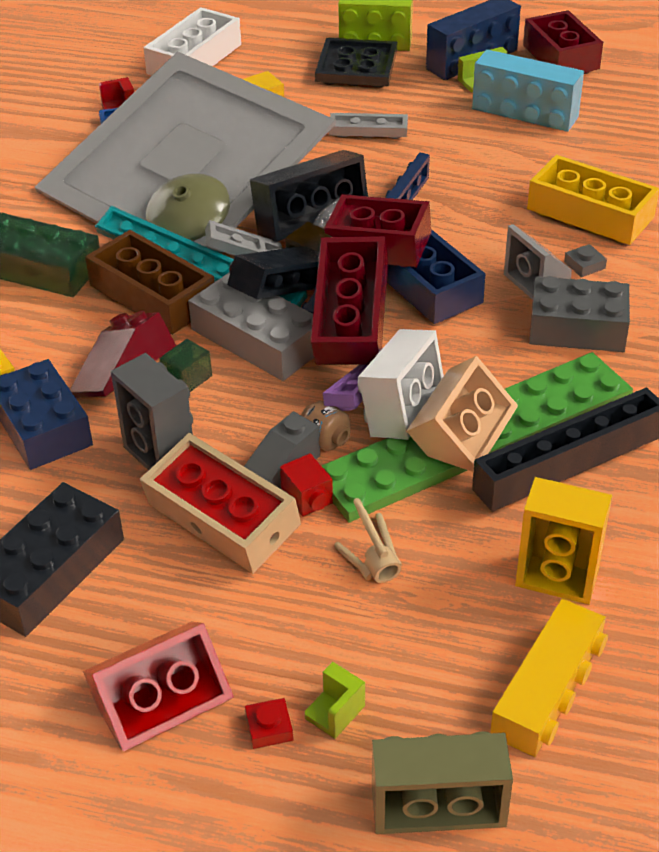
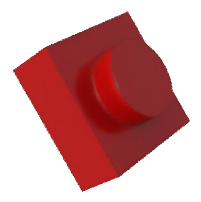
(269, 723)

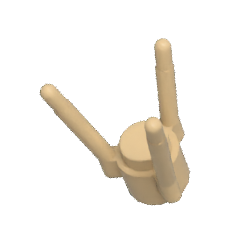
(380, 560)

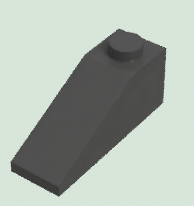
(284, 443)

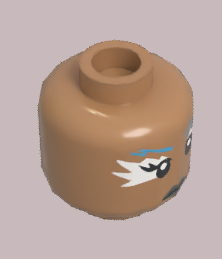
(333, 424)

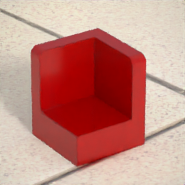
(115, 92)

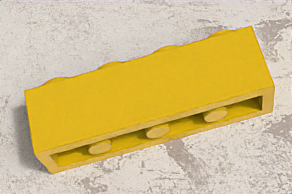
(548, 677)

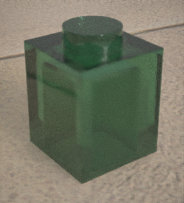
(188, 363)

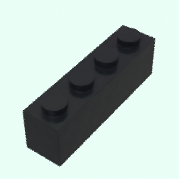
(274, 272)

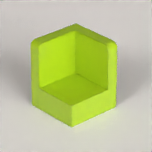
(339, 702)

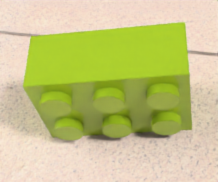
(377, 21)

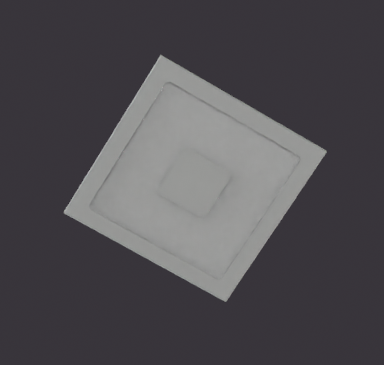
(183, 124)

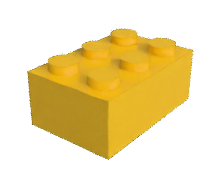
(562, 540)

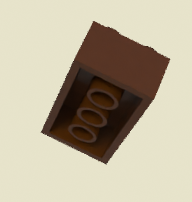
(147, 278)

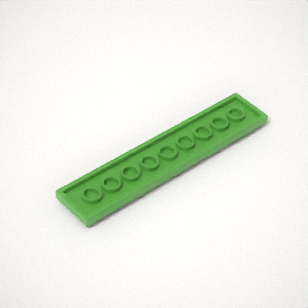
(401, 468)

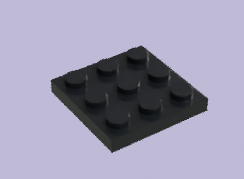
(356, 62)

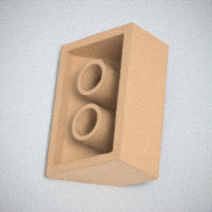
(463, 415)

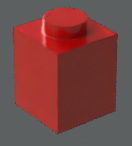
(307, 484)

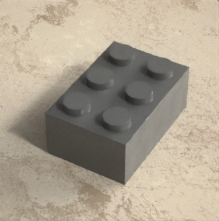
(580, 314)
(150, 408)

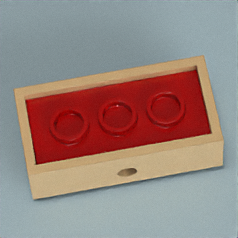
(221, 502)

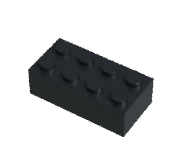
(300, 192)
(53, 554)

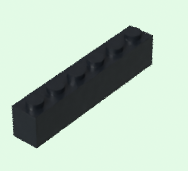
(567, 448)

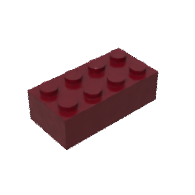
(349, 300)

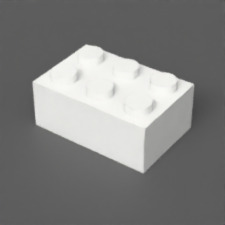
(400, 382)

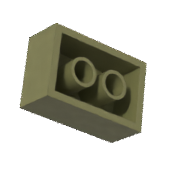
(441, 782)

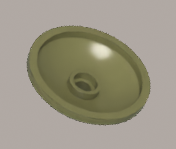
(188, 204)

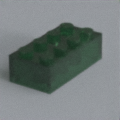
(44, 255)

